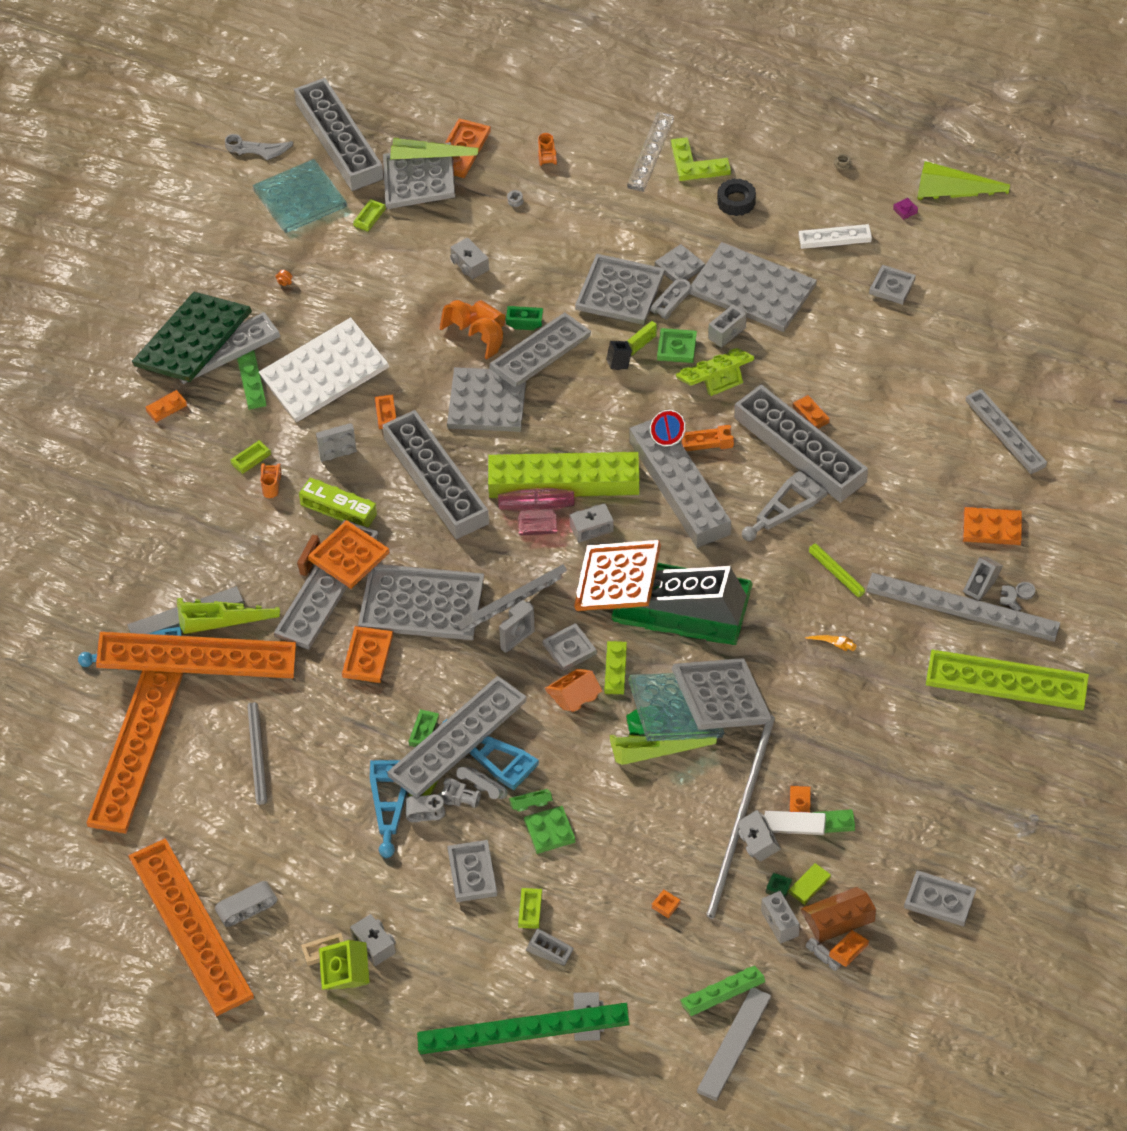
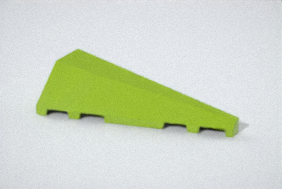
(423, 149)
(946, 181)
(207, 616)
(637, 748)

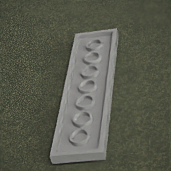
(313, 605)
(457, 737)

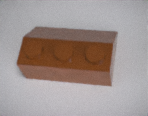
(839, 914)

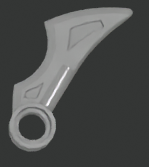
(266, 150)

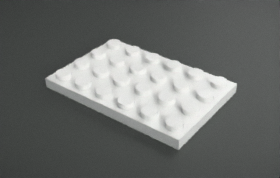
(323, 369)

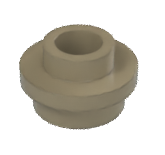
(842, 162)

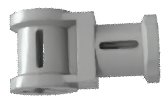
(456, 793)

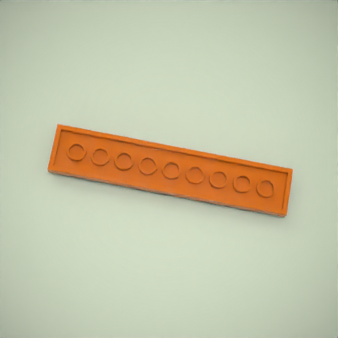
(196, 655)
(134, 751)
(191, 927)

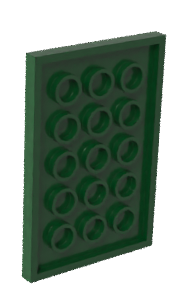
(191, 336)

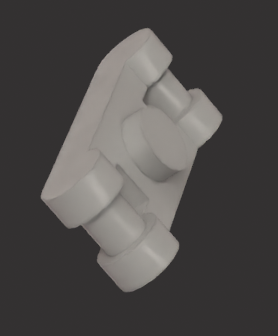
(482, 782)

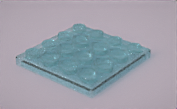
(299, 196)
(665, 710)

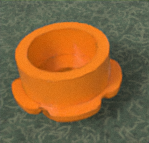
(284, 277)

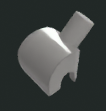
(1010, 600)

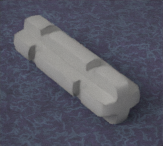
(822, 953)

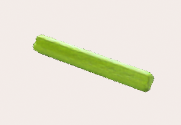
(840, 573)

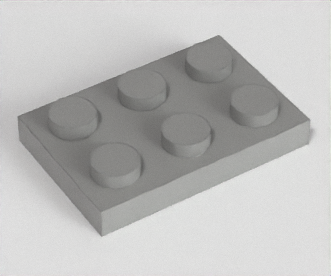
(472, 871)
(940, 898)

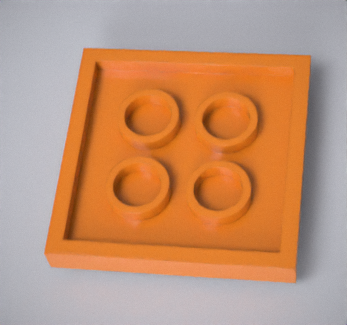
(348, 554)

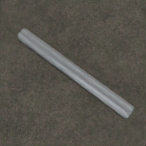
(257, 754)

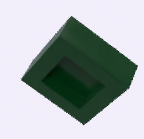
(778, 883)

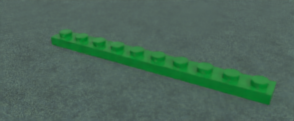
(523, 1028)

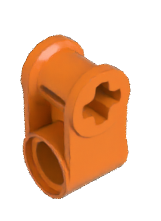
(546, 149)
(270, 480)

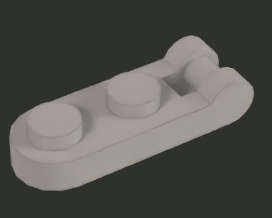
(671, 298)

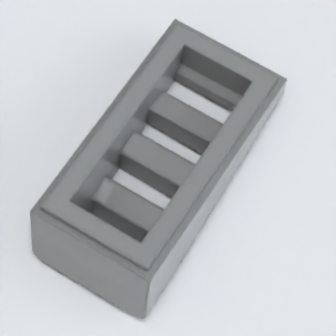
(540, 951)

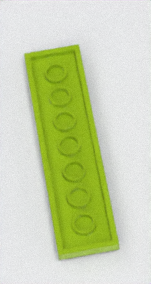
(1007, 679)

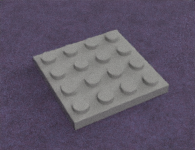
(417, 180)
(620, 289)
(485, 401)
(721, 694)

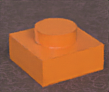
(666, 903)

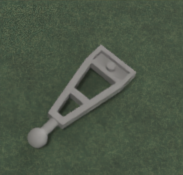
(802, 485)

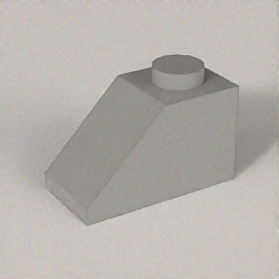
(982, 577)

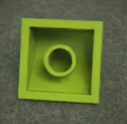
(344, 965)

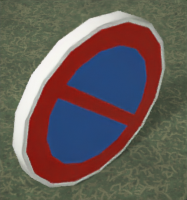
(668, 428)

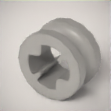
(511, 195)

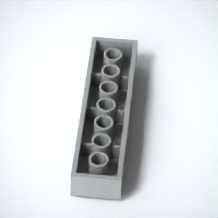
(338, 134)
(801, 443)
(435, 474)
(682, 487)

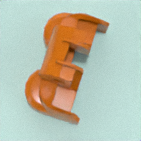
(481, 318)

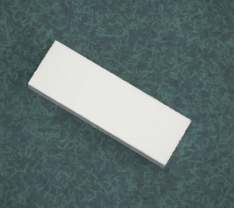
(796, 822)

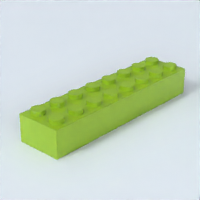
(582, 472)

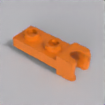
(708, 439)

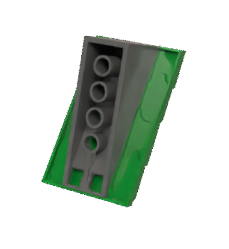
(693, 604)

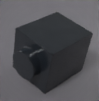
(618, 355)

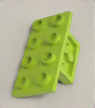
(718, 373)

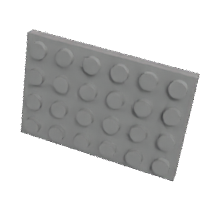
(754, 285)
(420, 601)

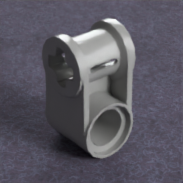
(424, 807)

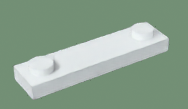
(834, 236)

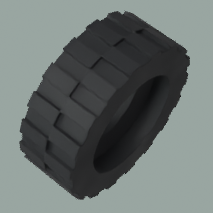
(736, 207)

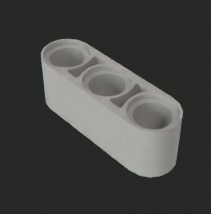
(246, 903)

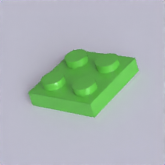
(676, 345)
(549, 829)

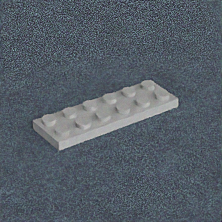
(247, 337)
(540, 350)
(512, 598)

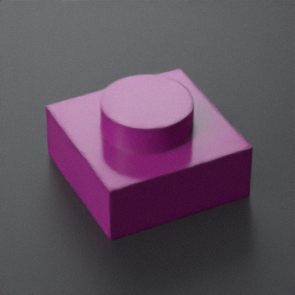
(905, 208)

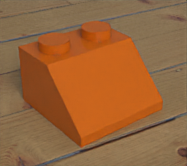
(574, 689)

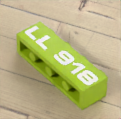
(337, 503)

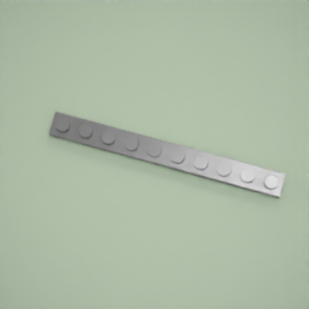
(963, 607)

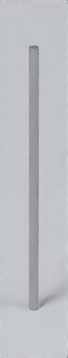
(741, 814)

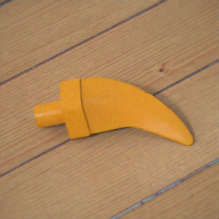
(841, 642)

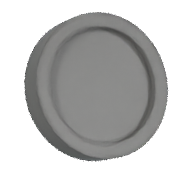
(1025, 590)

